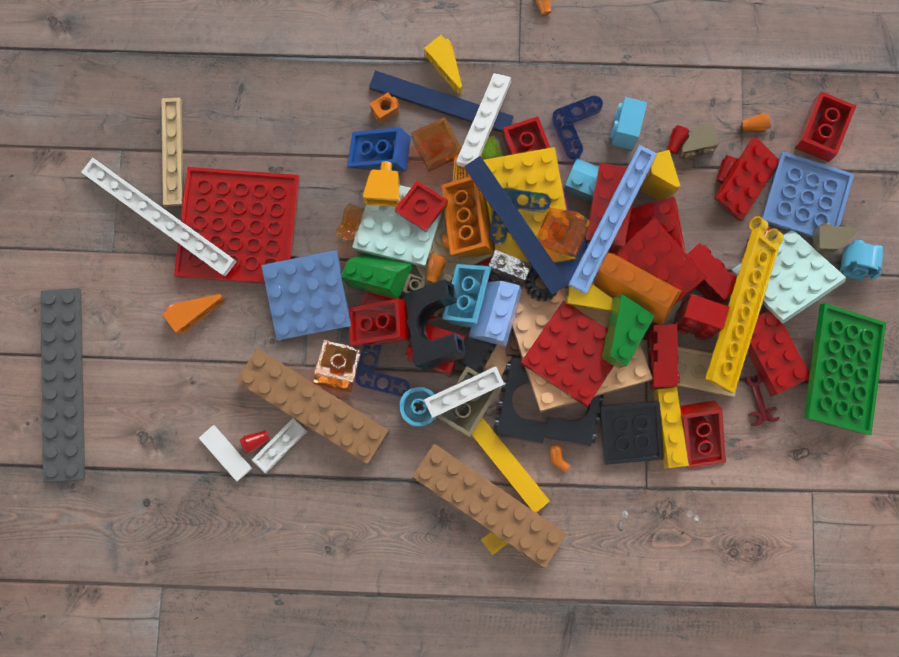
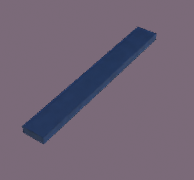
(433, 99)
(516, 225)

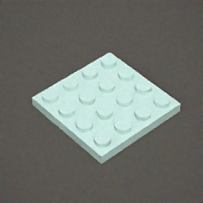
(393, 237)
(797, 278)

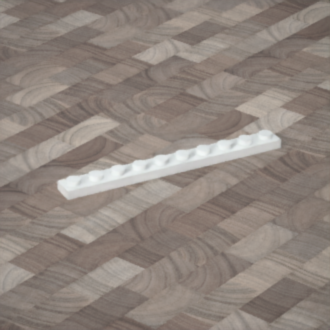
(159, 217)

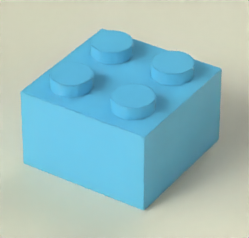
(627, 123)

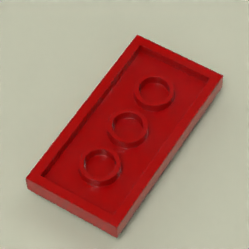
(746, 179)

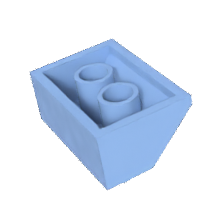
(497, 313)

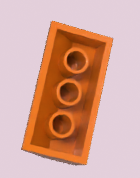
(467, 219)
(621, 277)

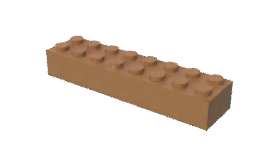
(313, 406)
(489, 506)

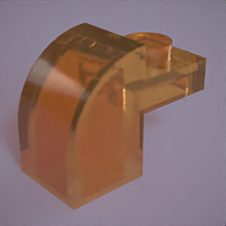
(350, 222)

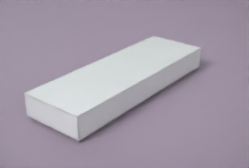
(279, 445)
(225, 453)

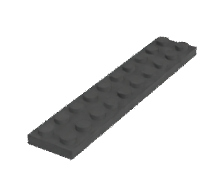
(62, 385)

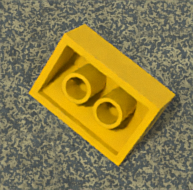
(661, 178)

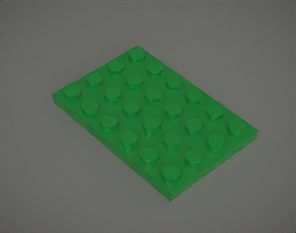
(845, 369)

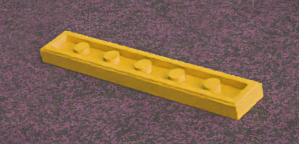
(509, 466)

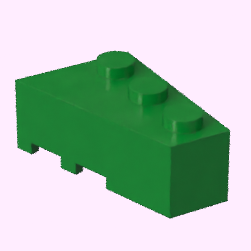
(625, 331)

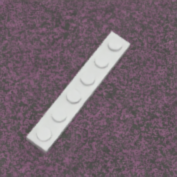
(484, 119)

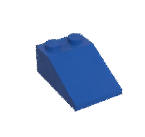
(380, 145)

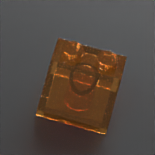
(563, 231)
(337, 366)

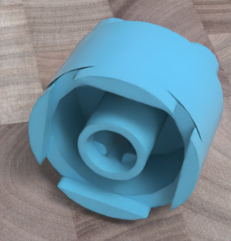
(862, 260)
(408, 410)

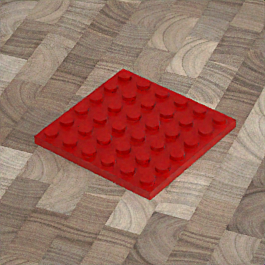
(243, 216)

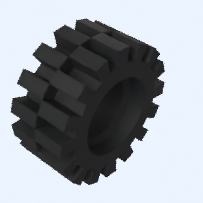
(535, 291)

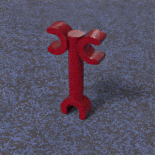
(762, 414)

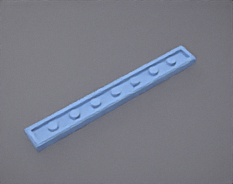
(612, 219)

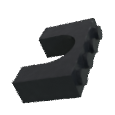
(420, 306)
(509, 422)
(576, 432)

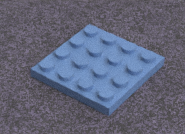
(806, 195)
(306, 295)

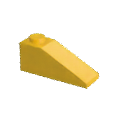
(442, 57)
(593, 299)

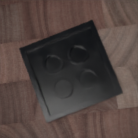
(631, 432)

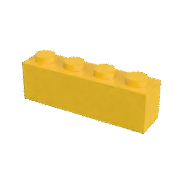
(672, 429)

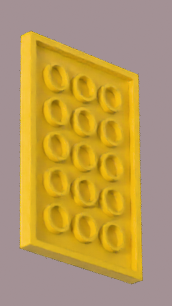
(534, 173)

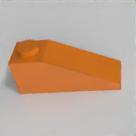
(188, 313)

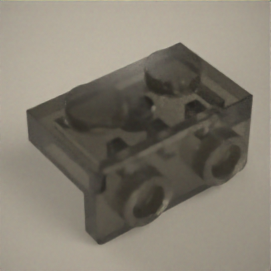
(508, 269)

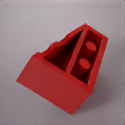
(663, 356)

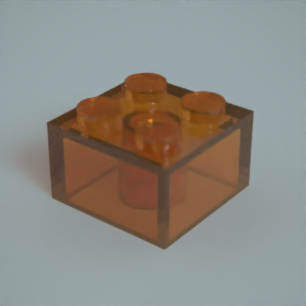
(436, 144)

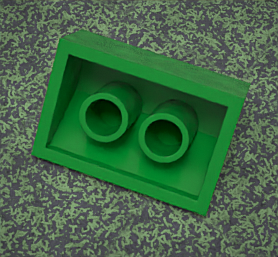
(376, 275)

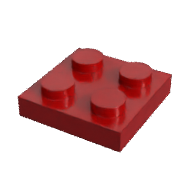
(421, 206)

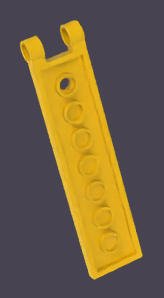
(744, 305)

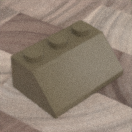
(467, 415)

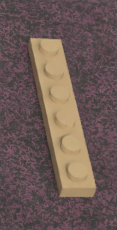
(172, 152)

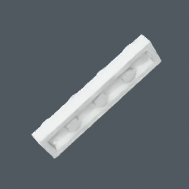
(463, 392)

